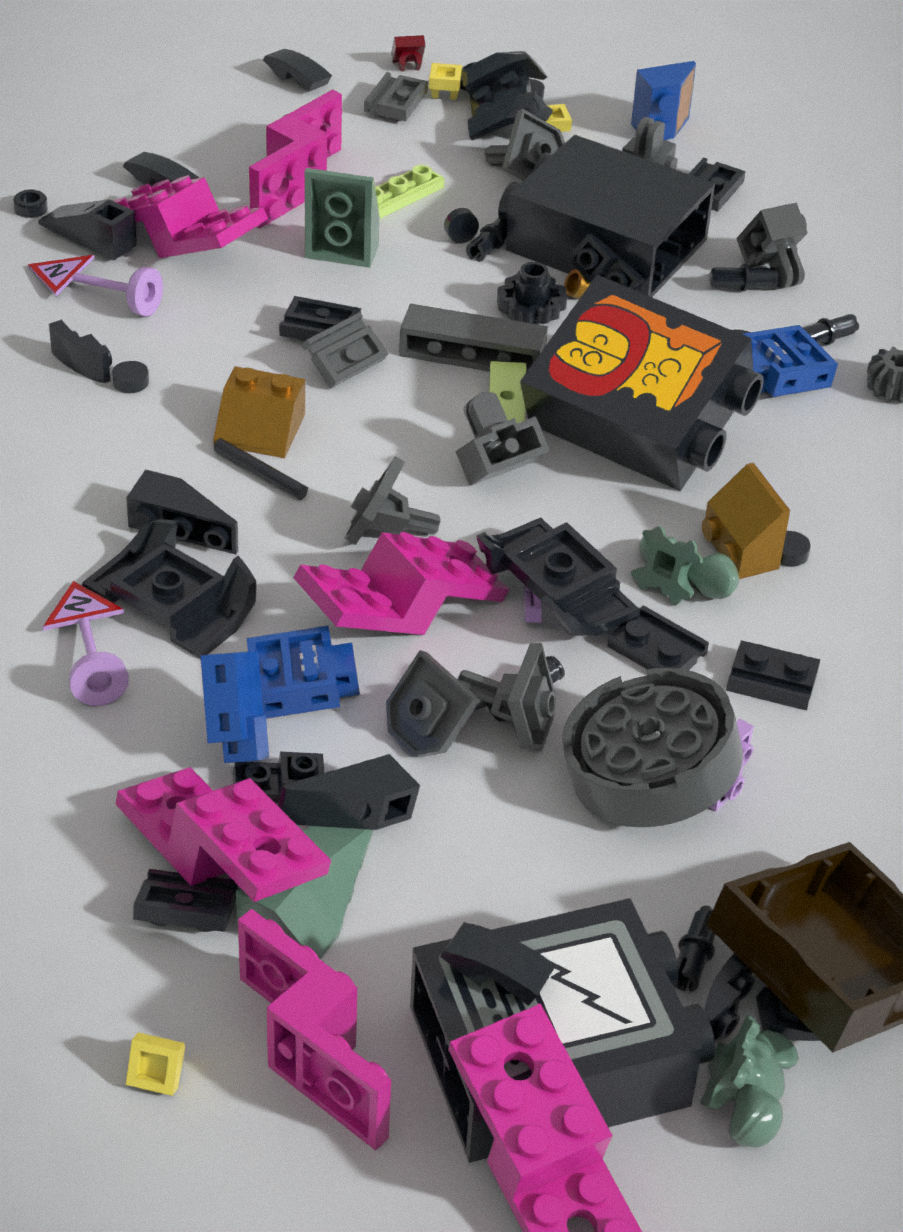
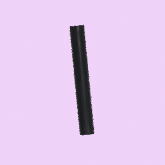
(260, 468)

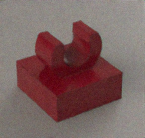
(408, 50)

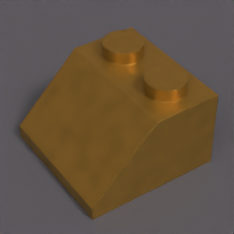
(261, 411)
(748, 522)

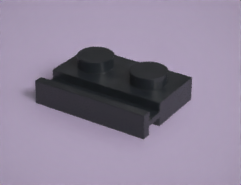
(726, 180)
(310, 317)
(657, 642)
(773, 675)
(171, 901)

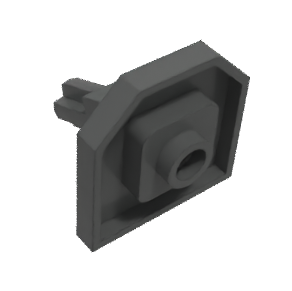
(527, 143)
(387, 509)
(521, 697)
(429, 707)

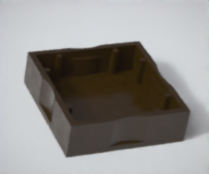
(822, 941)

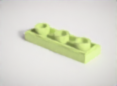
(407, 189)
(505, 383)

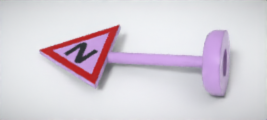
(142, 291)
(98, 676)

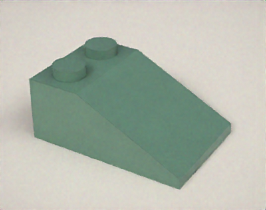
(341, 217)

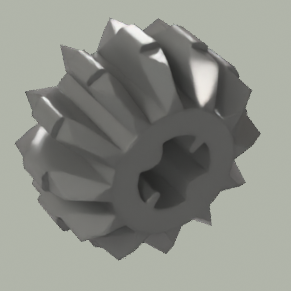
(886, 374)

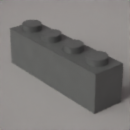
(468, 338)

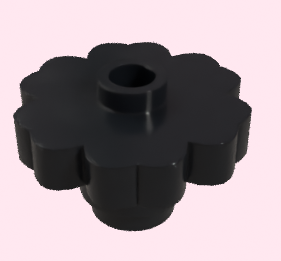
(532, 295)

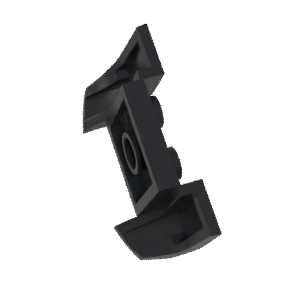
(500, 89)
(565, 573)
(177, 589)

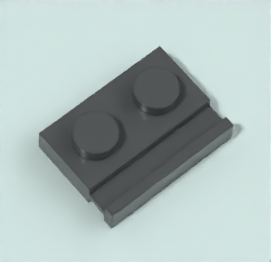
(396, 96)
(345, 350)

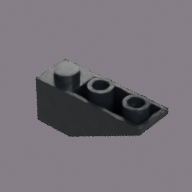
(96, 225)
(174, 499)
(354, 796)

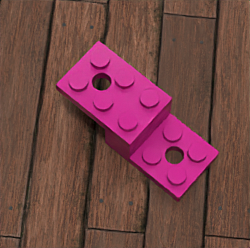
(292, 145)
(186, 218)
(400, 583)
(223, 832)
(314, 1028)
(542, 1127)

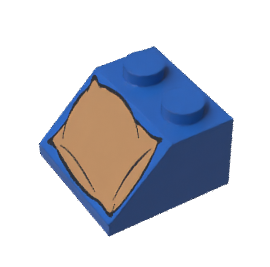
(664, 96)

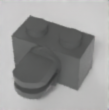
(650, 144)
(773, 241)
(498, 442)

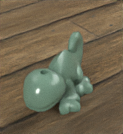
(676, 563)
(753, 1077)

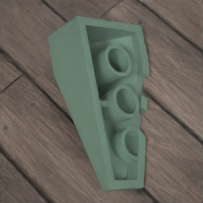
(316, 909)

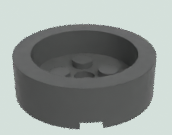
(663, 774)

